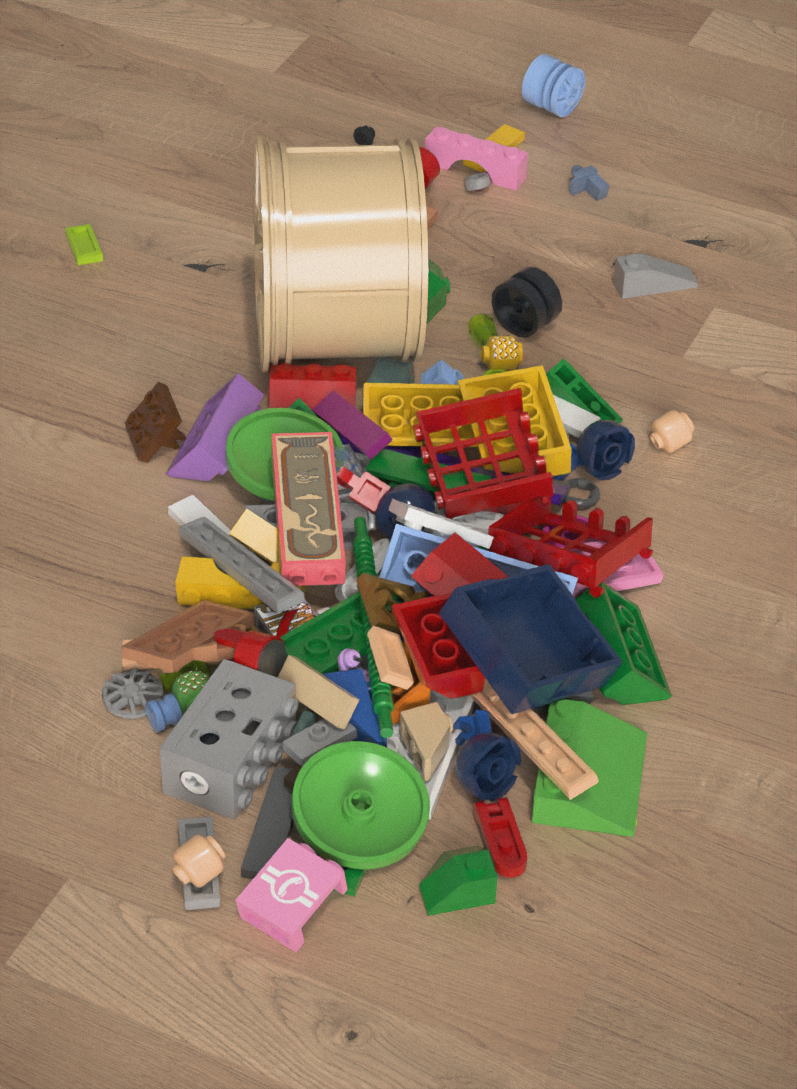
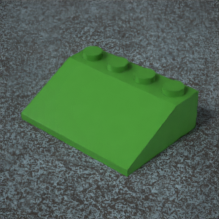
(613, 752)

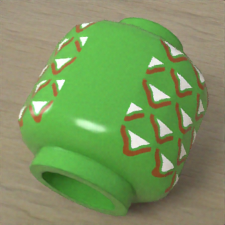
(188, 687)

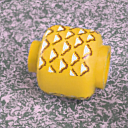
(502, 353)

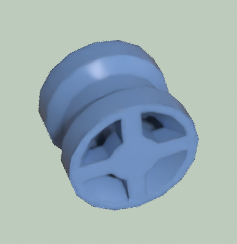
(163, 712)

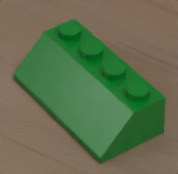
(623, 626)

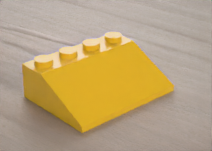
(395, 408)
(543, 415)

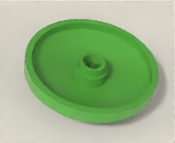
(250, 445)
(360, 805)

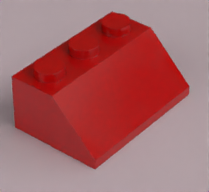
(310, 384)
(454, 565)
(435, 649)

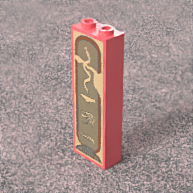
(307, 509)

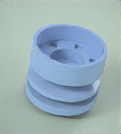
(553, 85)

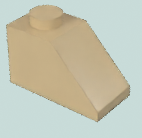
(426, 736)

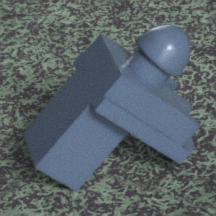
(588, 180)

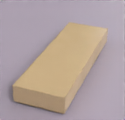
(319, 692)

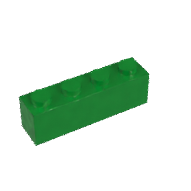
(398, 468)

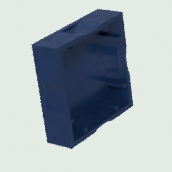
(530, 638)

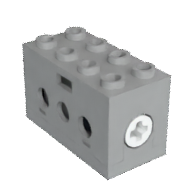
(228, 739)

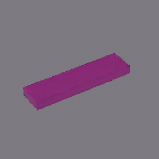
(352, 425)

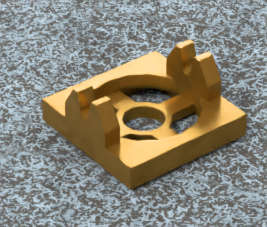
(378, 592)

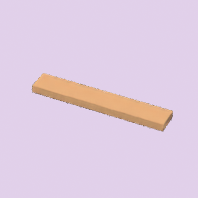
(539, 744)

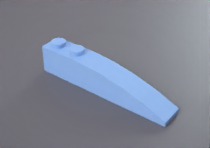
(411, 547)

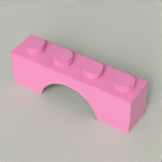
(504, 164)

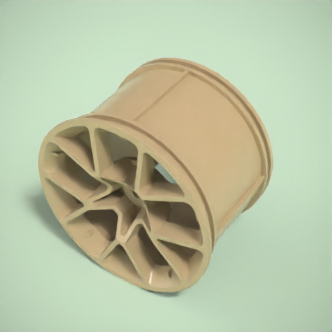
(339, 251)

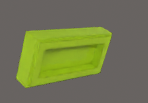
(84, 244)

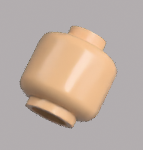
(671, 431)
(198, 860)

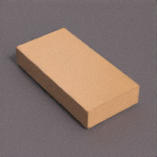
(390, 657)

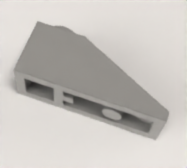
(647, 275)

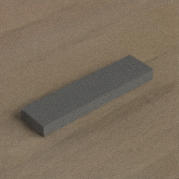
(272, 825)

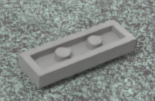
(209, 894)

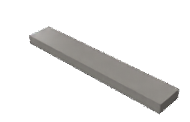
(241, 564)

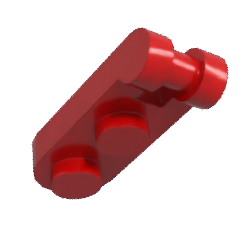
(501, 837)

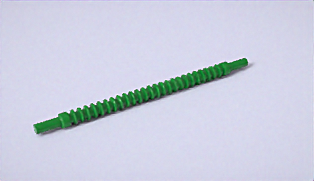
(380, 690)

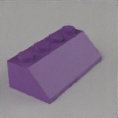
(205, 445)

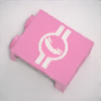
(289, 892)

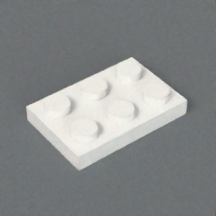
(437, 524)

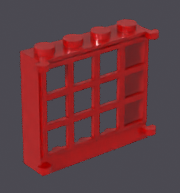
(489, 493)
(590, 570)

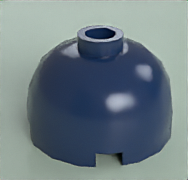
(605, 448)
(407, 493)
(487, 765)

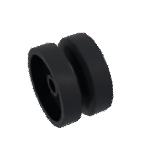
(526, 302)

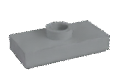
(315, 738)

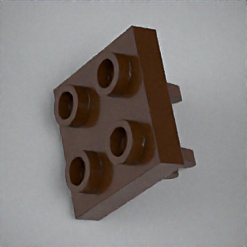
(154, 423)

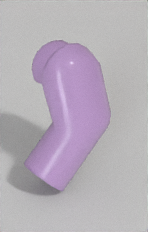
(348, 661)

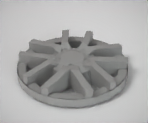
(131, 693)

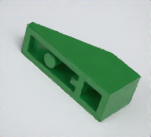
(572, 387)

